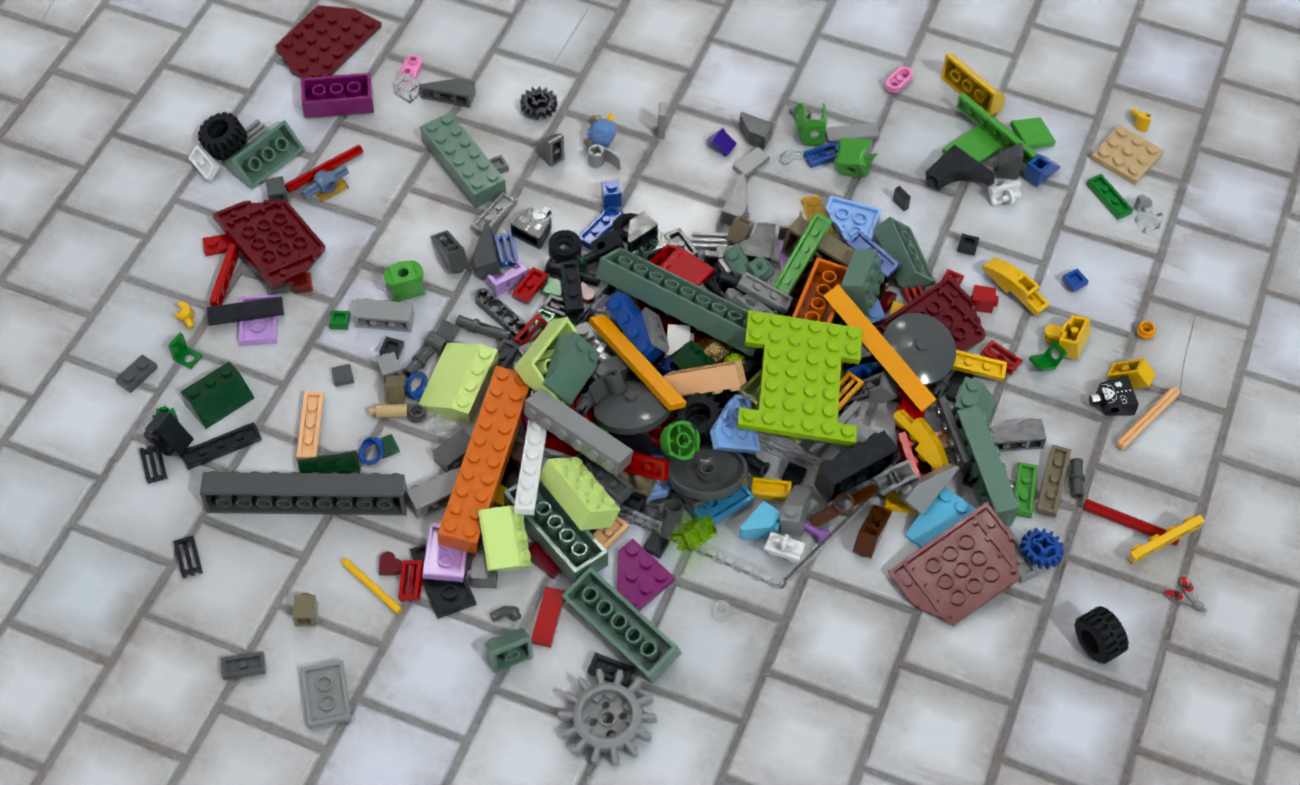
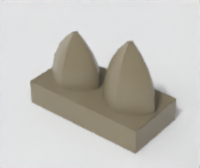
(641, 484)

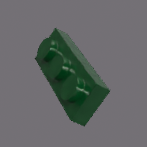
(330, 463)

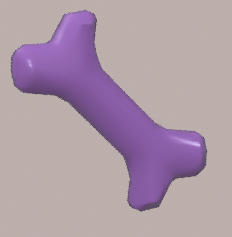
(820, 534)

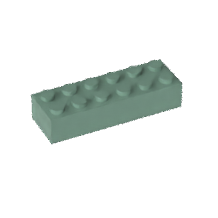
(463, 160)
(986, 465)
(559, 536)
(621, 624)

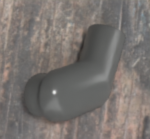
(503, 611)

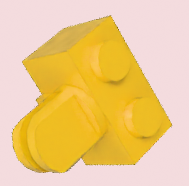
(1071, 335)

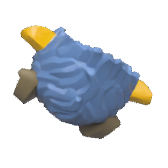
(601, 131)

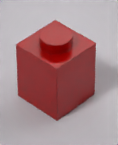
(984, 298)

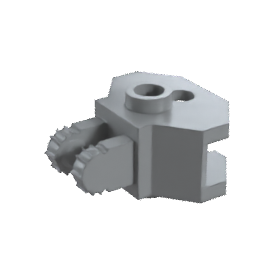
(895, 477)

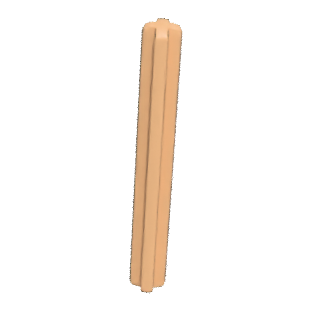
(1147, 418)

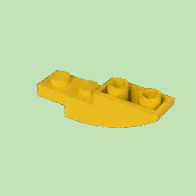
(1016, 281)
(930, 447)

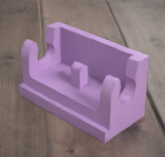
(507, 280)

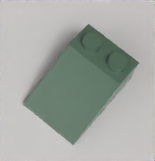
(570, 366)

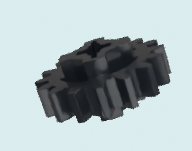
(538, 103)

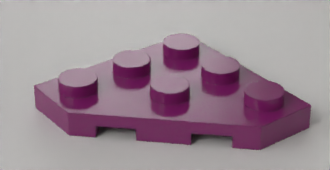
(640, 575)

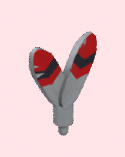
(1189, 596)

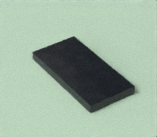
(445, 596)

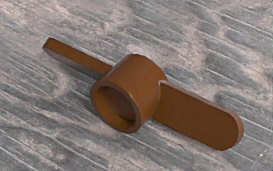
(833, 511)

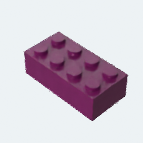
(337, 95)

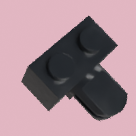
(168, 433)

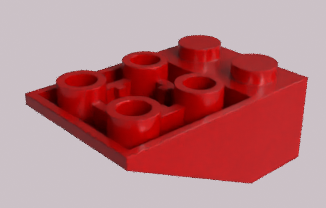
(683, 264)

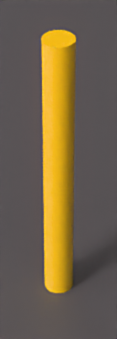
(371, 585)

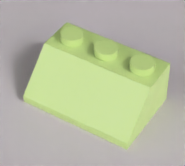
(504, 539)

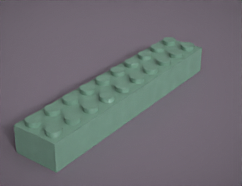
(676, 297)

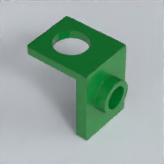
(179, 349)
(1045, 361)

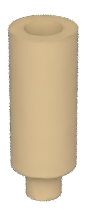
(389, 410)

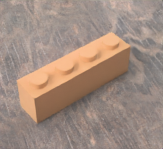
(708, 378)

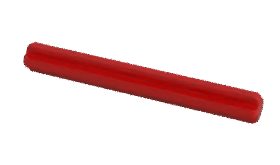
(327, 166)
(1124, 519)

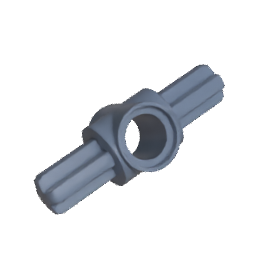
(324, 182)

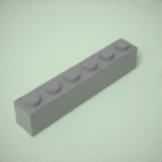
(578, 432)

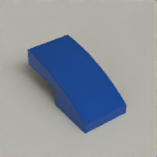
(864, 370)

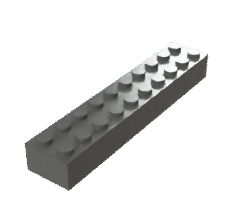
(304, 493)

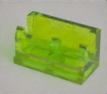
(694, 533)

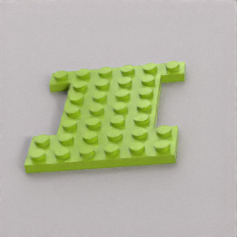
(800, 377)

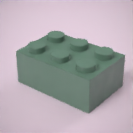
(863, 279)

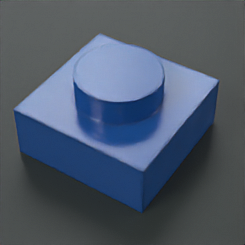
(1075, 280)

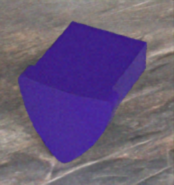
(722, 142)

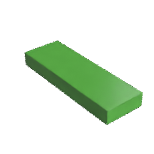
(1025, 488)

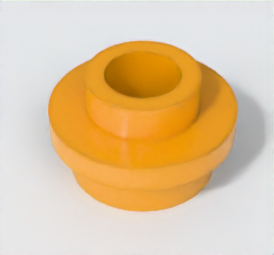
(1146, 326)

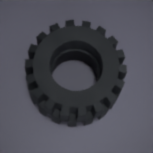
(222, 135)
(700, 405)
(1101, 635)

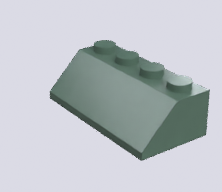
(264, 154)
(902, 245)

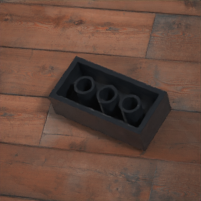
(855, 465)

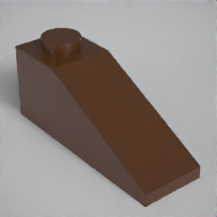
(871, 531)

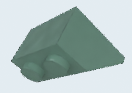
(973, 394)
(509, 649)

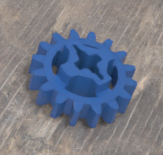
(1041, 548)

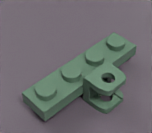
(739, 263)

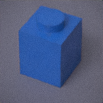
(611, 193)

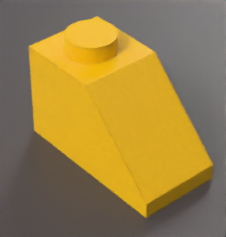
(1138, 371)

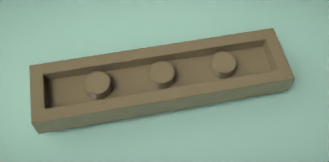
(1053, 480)

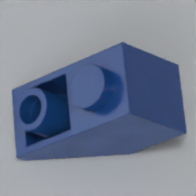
(1040, 169)

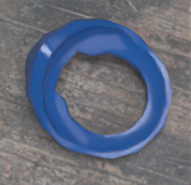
(416, 395)
(369, 442)

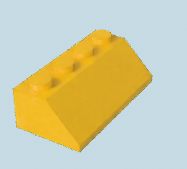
(967, 81)

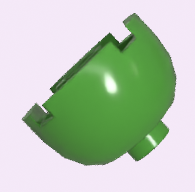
(679, 440)

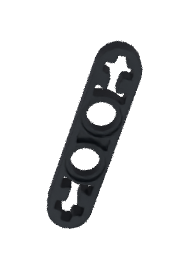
(499, 315)

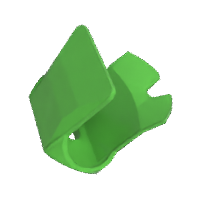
(806, 126)
(851, 157)
(407, 286)

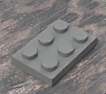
(326, 694)

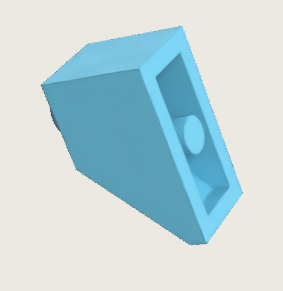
(761, 523)

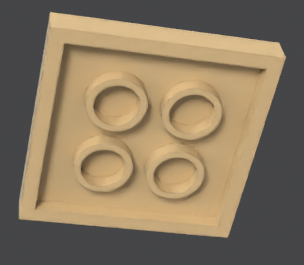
(1127, 154)

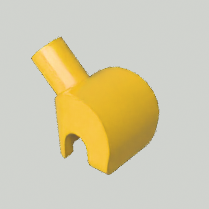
(1142, 120)
(186, 314)

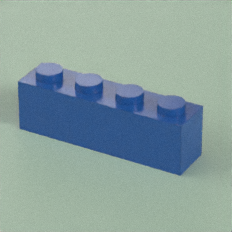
(632, 324)

